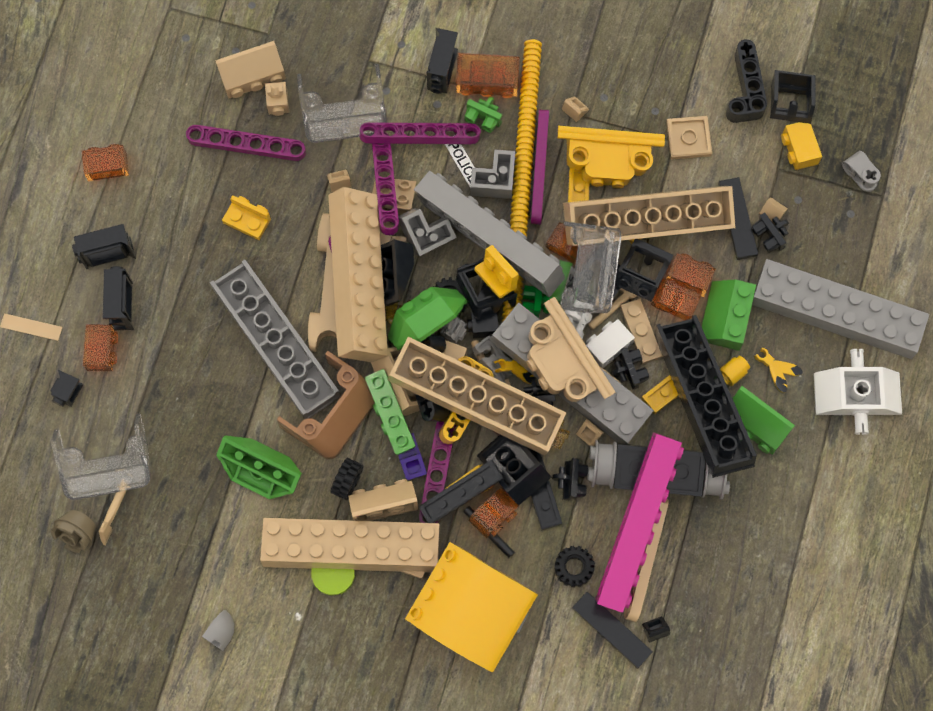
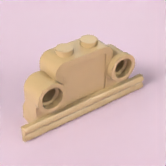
(563, 358)

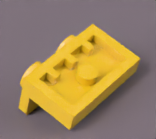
(246, 217)
(497, 272)

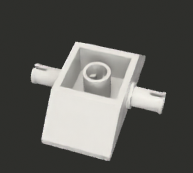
(837, 391)

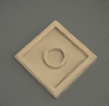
(689, 137)

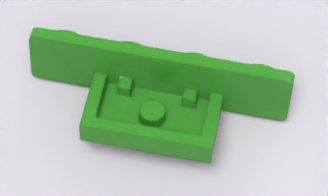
(389, 410)

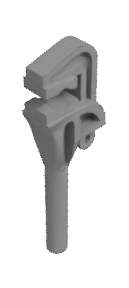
(486, 346)

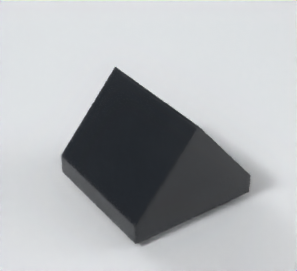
(656, 629)

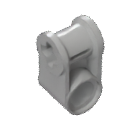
(861, 171)

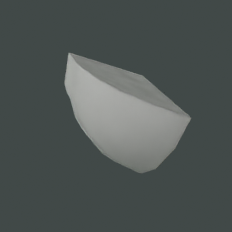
(220, 630)

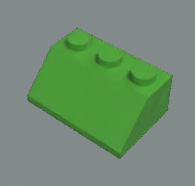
(728, 313)
(761, 421)

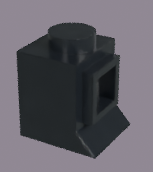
(65, 389)

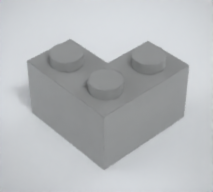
(495, 181)
(423, 235)

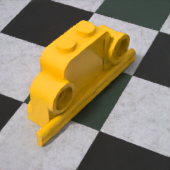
(609, 155)

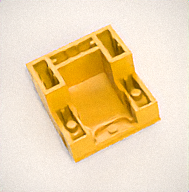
(471, 607)

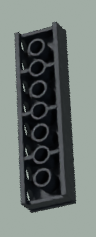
(705, 397)

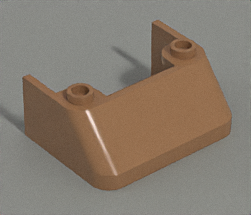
(344, 418)

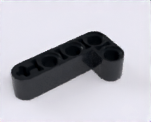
(748, 79)
(429, 410)

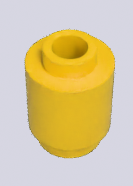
(734, 370)

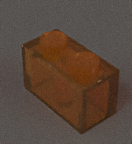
(105, 162)
(691, 273)
(99, 347)

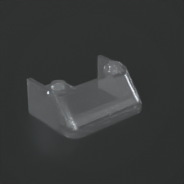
(341, 119)
(594, 268)
(103, 475)

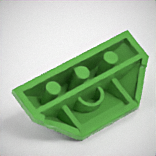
(425, 315)
(258, 467)

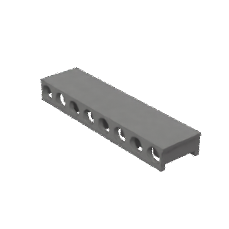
(275, 340)

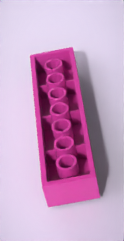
(638, 522)

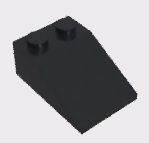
(396, 269)
(517, 465)

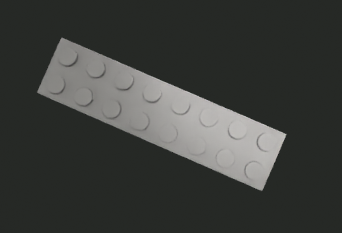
(485, 230)
(840, 309)
(617, 415)

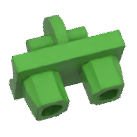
(484, 110)

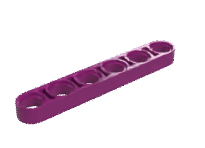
(419, 129)
(244, 146)
(539, 172)
(385, 182)
(435, 465)

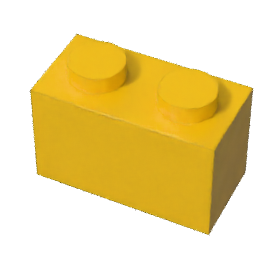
(801, 145)

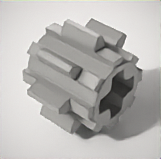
(454, 330)

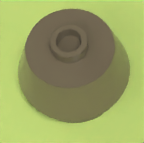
(74, 530)

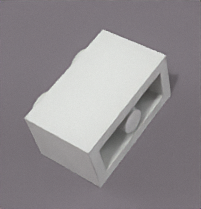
(609, 342)

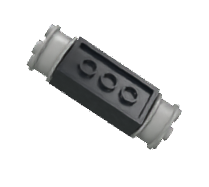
(620, 464)

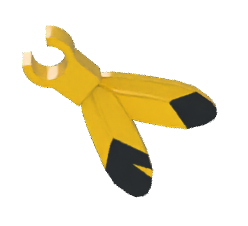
(516, 369)
(777, 369)

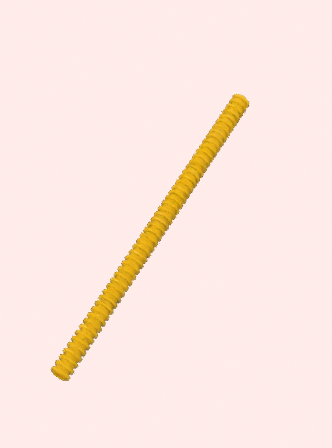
(524, 148)

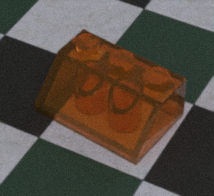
(487, 75)

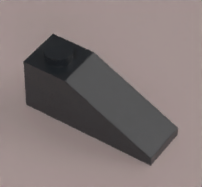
(488, 323)

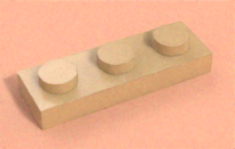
(640, 328)

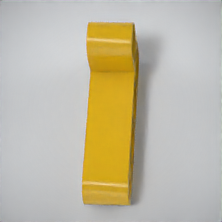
(453, 419)

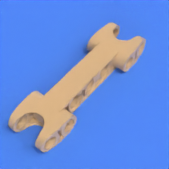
(324, 323)

